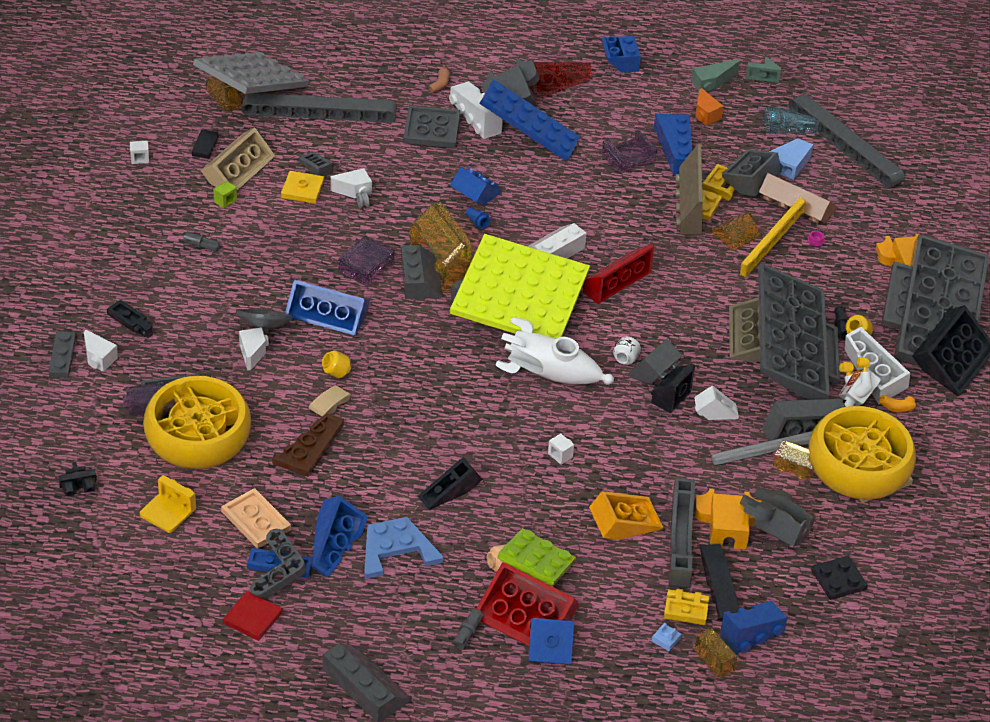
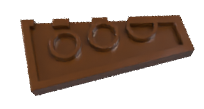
(310, 447)

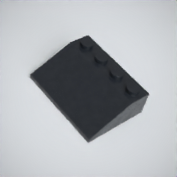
(954, 350)

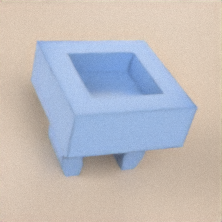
(666, 637)

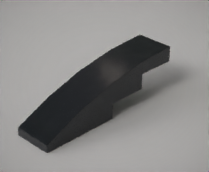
(719, 579)

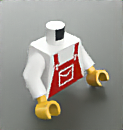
(859, 383)

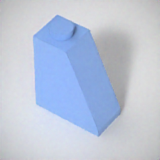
(793, 157)

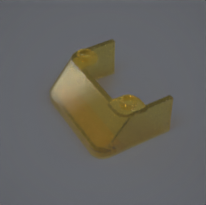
(446, 240)

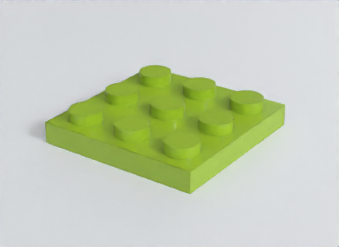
(536, 557)

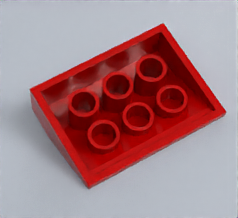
(517, 598)

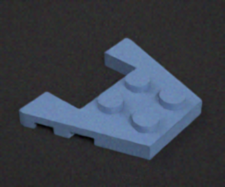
(393, 539)

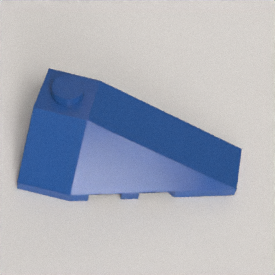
(335, 531)

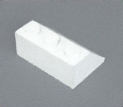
(563, 241)

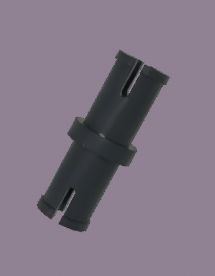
(840, 321)

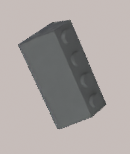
(364, 681)

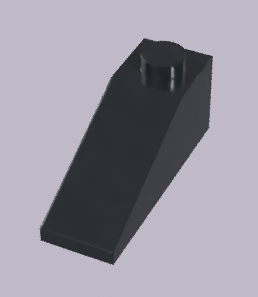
(450, 485)

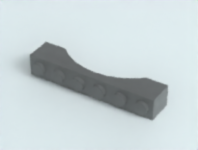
(681, 532)

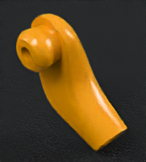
(897, 405)

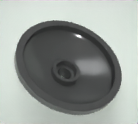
(264, 318)

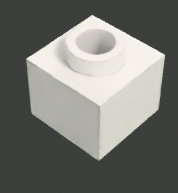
(139, 152)
(561, 448)

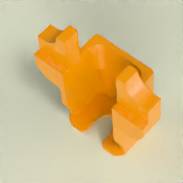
(898, 251)
(725, 517)

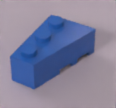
(752, 626)

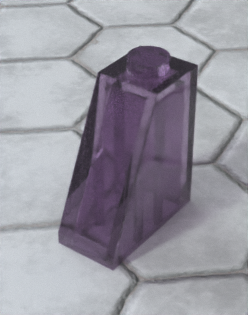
(139, 396)

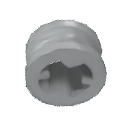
(362, 200)

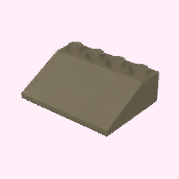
(690, 193)
(744, 331)

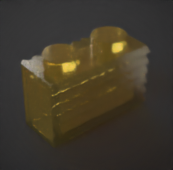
(793, 460)
(715, 653)

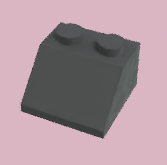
(656, 363)

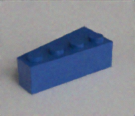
(675, 138)

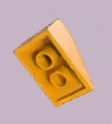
(624, 515)

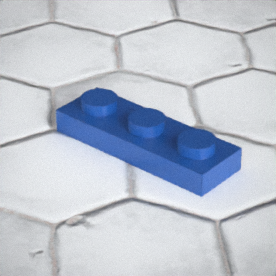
(267, 560)

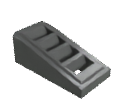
(316, 164)

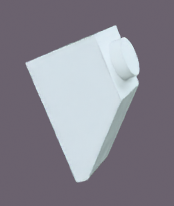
(352, 183)
(253, 346)
(99, 351)
(715, 405)

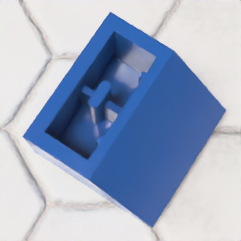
(622, 53)
(475, 186)

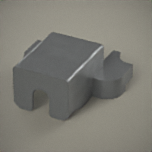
(517, 79)
(779, 515)

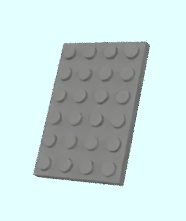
(251, 72)

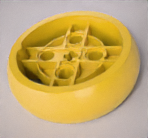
(197, 422)
(862, 452)

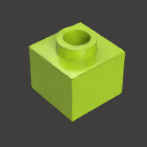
(225, 194)

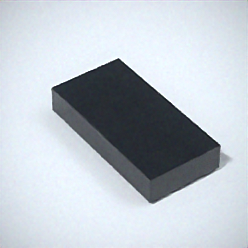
(205, 144)

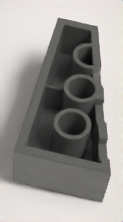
(797, 416)

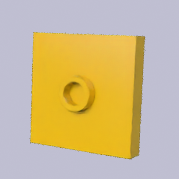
(302, 187)

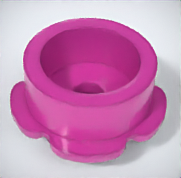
(816, 238)

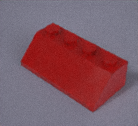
(619, 274)

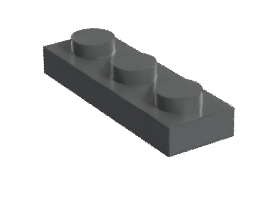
(62, 354)

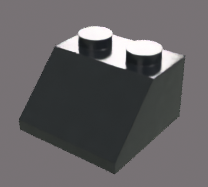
(673, 388)

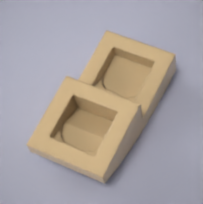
(329, 400)

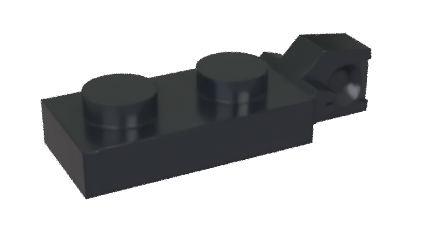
(130, 318)

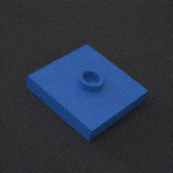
(551, 641)

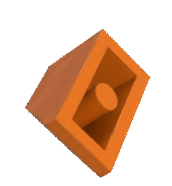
(708, 108)

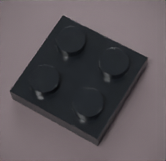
(839, 577)

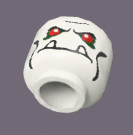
(627, 350)

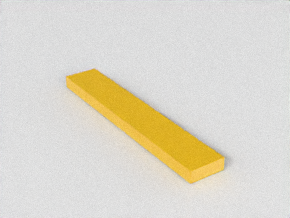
(772, 237)

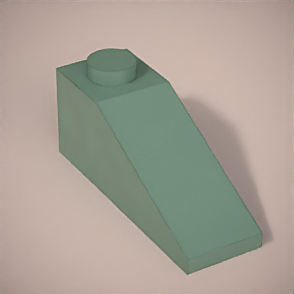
(714, 75)

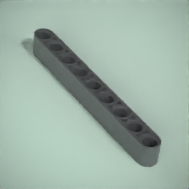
(319, 107)
(849, 142)

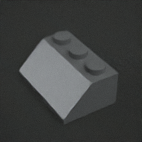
(750, 171)
(419, 273)

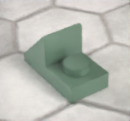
(764, 72)

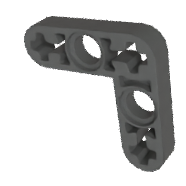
(287, 563)

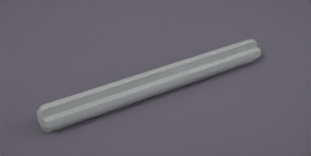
(758, 449)

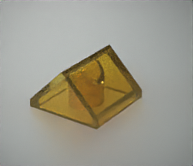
(737, 231)

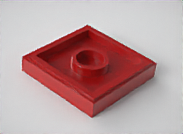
(252, 616)

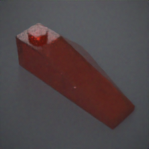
(560, 76)

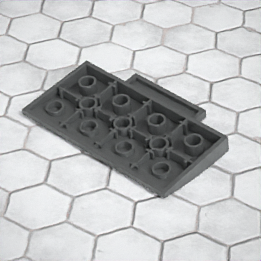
(935, 282)
(794, 336)

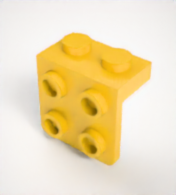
(170, 506)

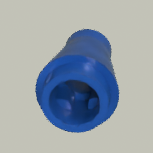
(478, 218)

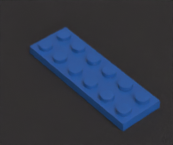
(529, 120)

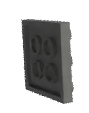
(431, 126)

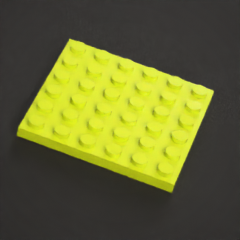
(519, 283)

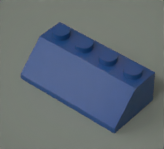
(327, 307)

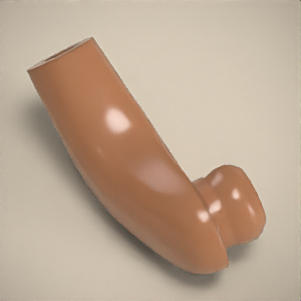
(441, 83)

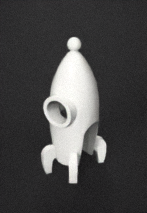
(550, 357)

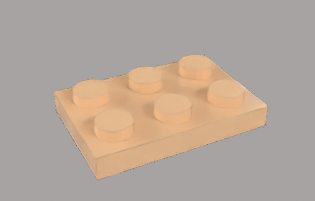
(254, 517)

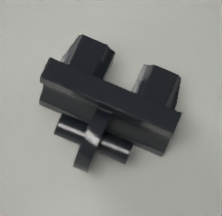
(77, 476)

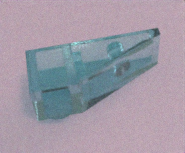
(788, 122)

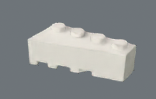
(467, 99)
(882, 364)

